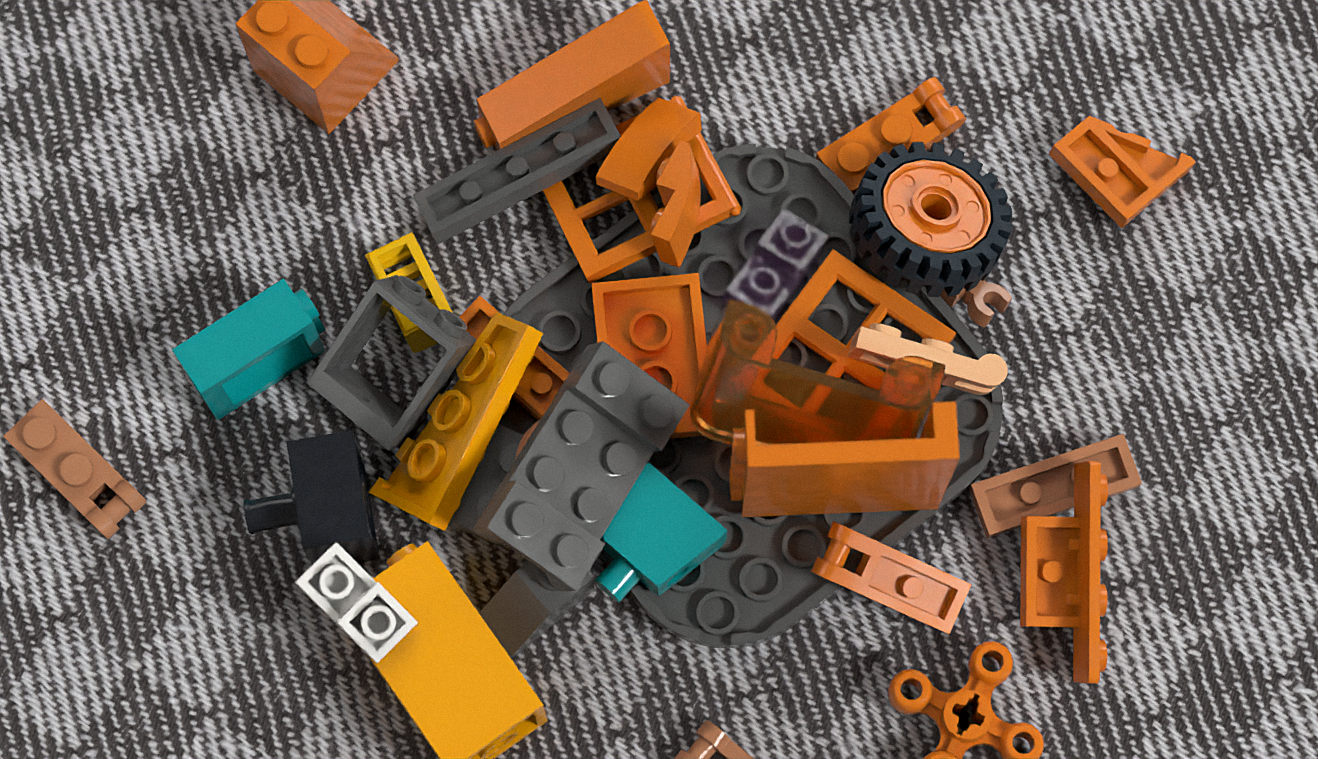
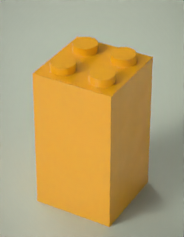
(451, 665)

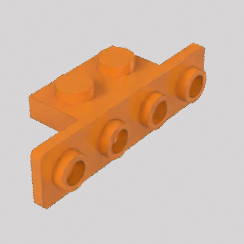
(1063, 572)

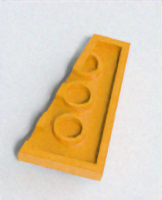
(463, 420)

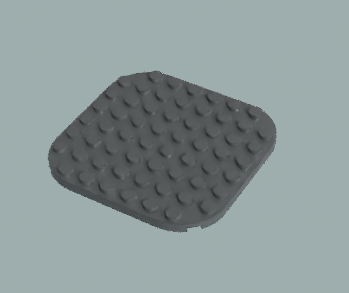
(763, 571)

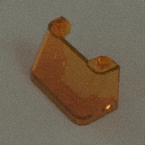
(797, 402)

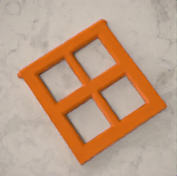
(600, 265)
(886, 302)

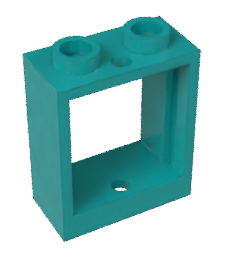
(252, 347)

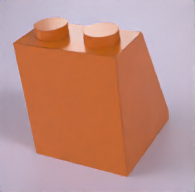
(313, 56)

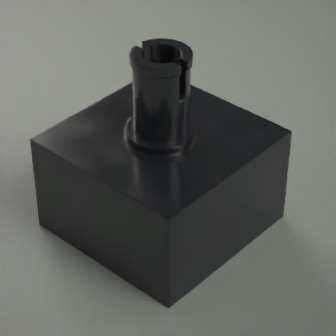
(326, 498)

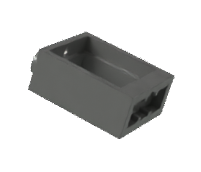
(357, 396)

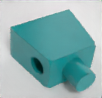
(656, 537)

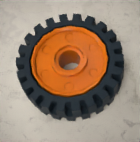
(930, 219)

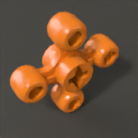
(978, 690)

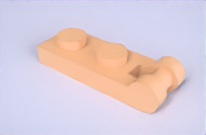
(883, 345)

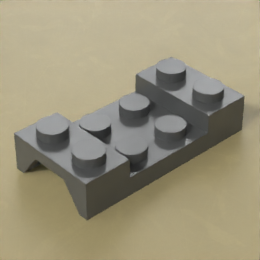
(581, 464)

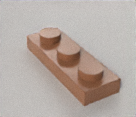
(1048, 485)

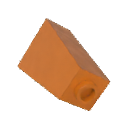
(608, 63)

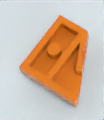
(1117, 167)

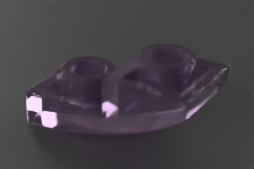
(777, 264)

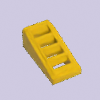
(393, 254)

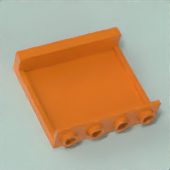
(845, 474)

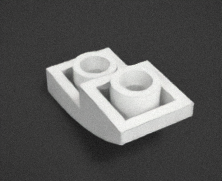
(356, 602)

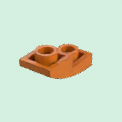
(644, 145)
(680, 192)

